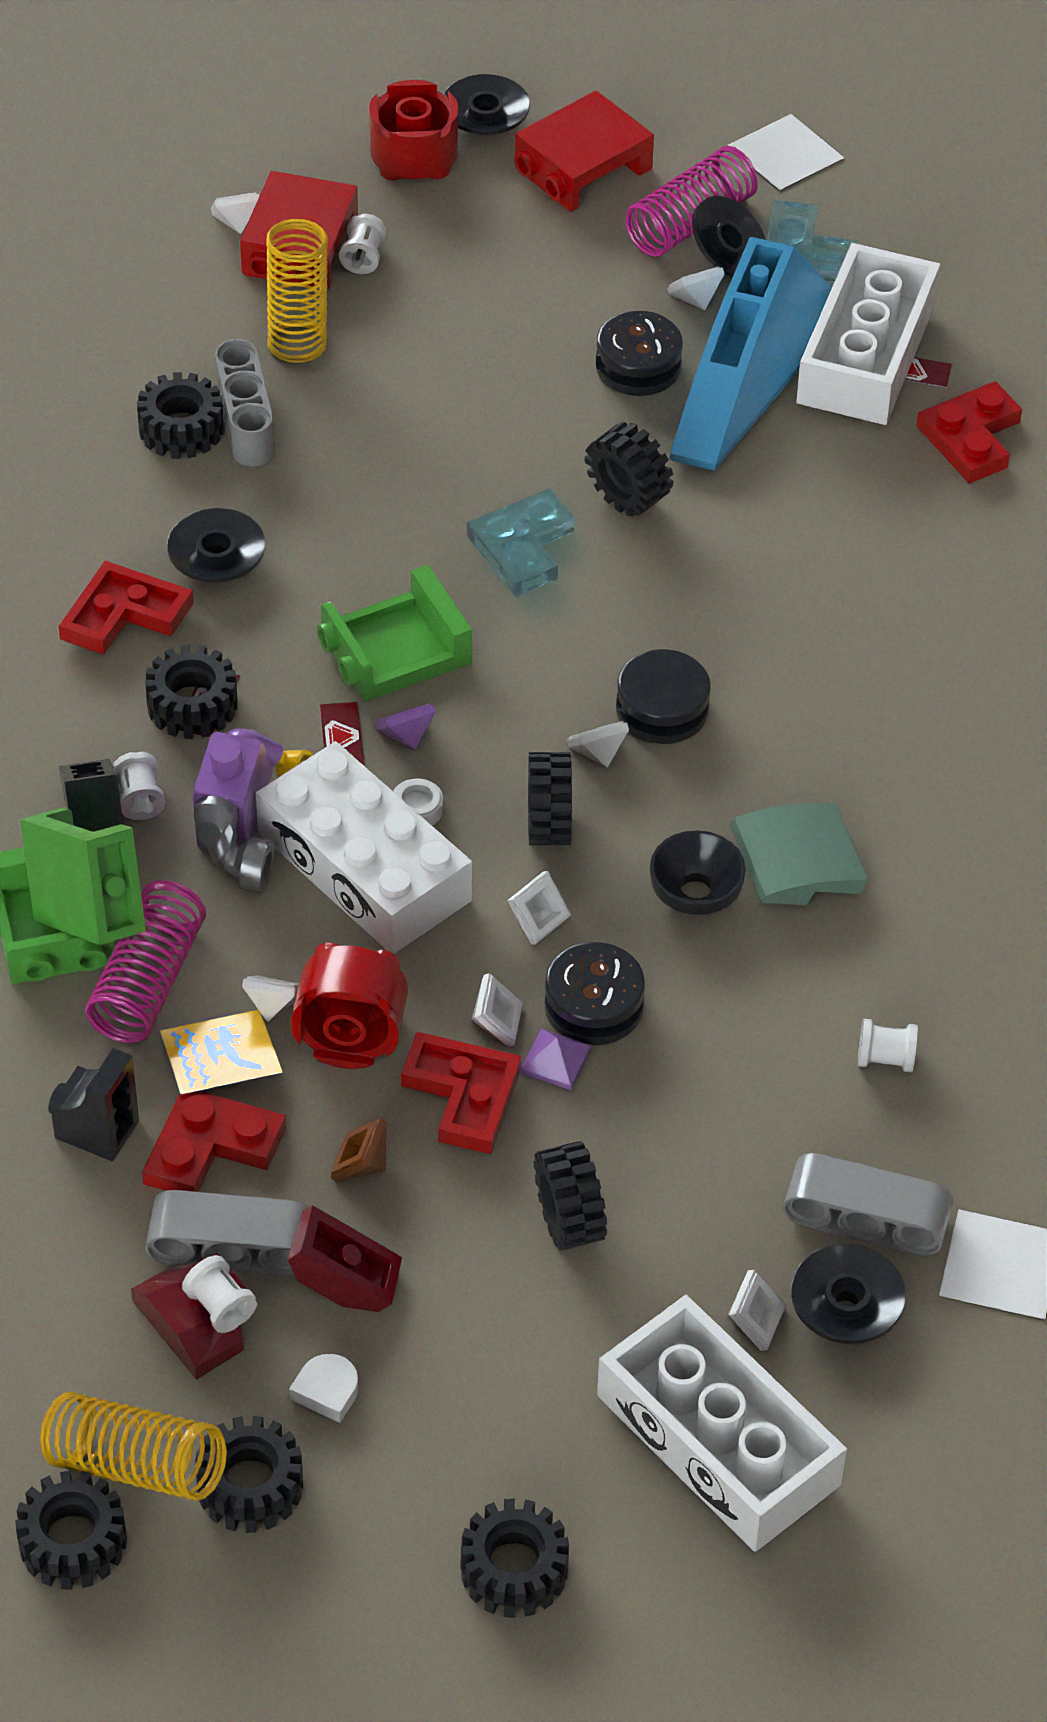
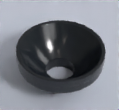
(698, 858)

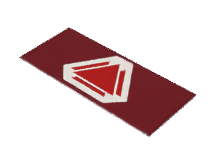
(929, 372)
(342, 725)

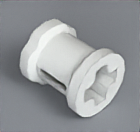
(370, 256)
(139, 785)
(887, 1045)
(219, 1294)

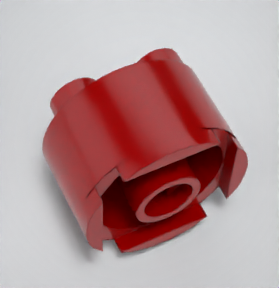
(413, 131)
(350, 1005)

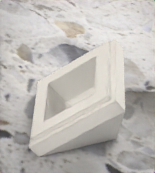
(235, 210)
(698, 287)
(599, 743)
(539, 907)
(270, 994)
(497, 1010)
(757, 1310)

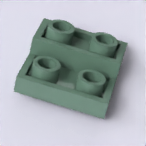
(798, 852)

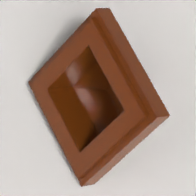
(362, 1152)

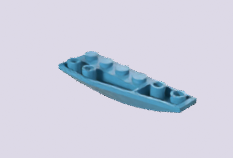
(750, 350)

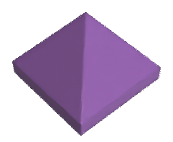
(408, 725)
(555, 1059)

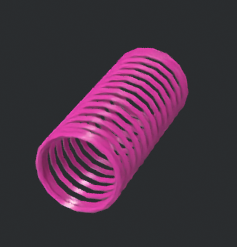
(722, 182)
(116, 998)

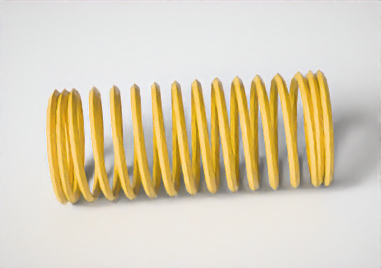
(304, 257)
(87, 1432)

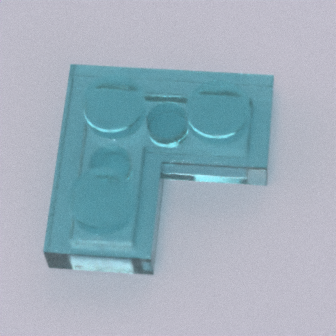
(795, 226)
(514, 539)

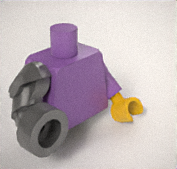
(225, 801)

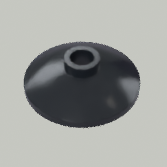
(489, 104)
(723, 231)
(216, 545)
(850, 1275)

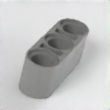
(244, 402)
(868, 1204)
(244, 1230)

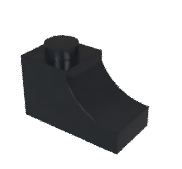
(92, 794)
(97, 1106)

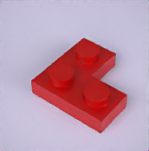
(965, 427)
(120, 597)
(474, 1080)
(206, 1128)

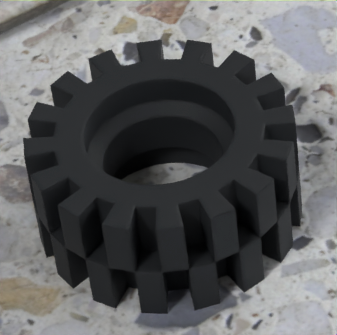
(180, 397)
(629, 468)
(191, 670)
(549, 798)
(570, 1195)
(65, 1500)
(259, 1502)
(510, 1588)

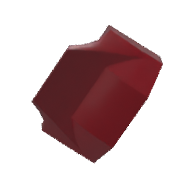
(343, 1263)
(185, 1321)

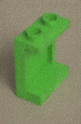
(398, 638)
(83, 877)
(32, 948)

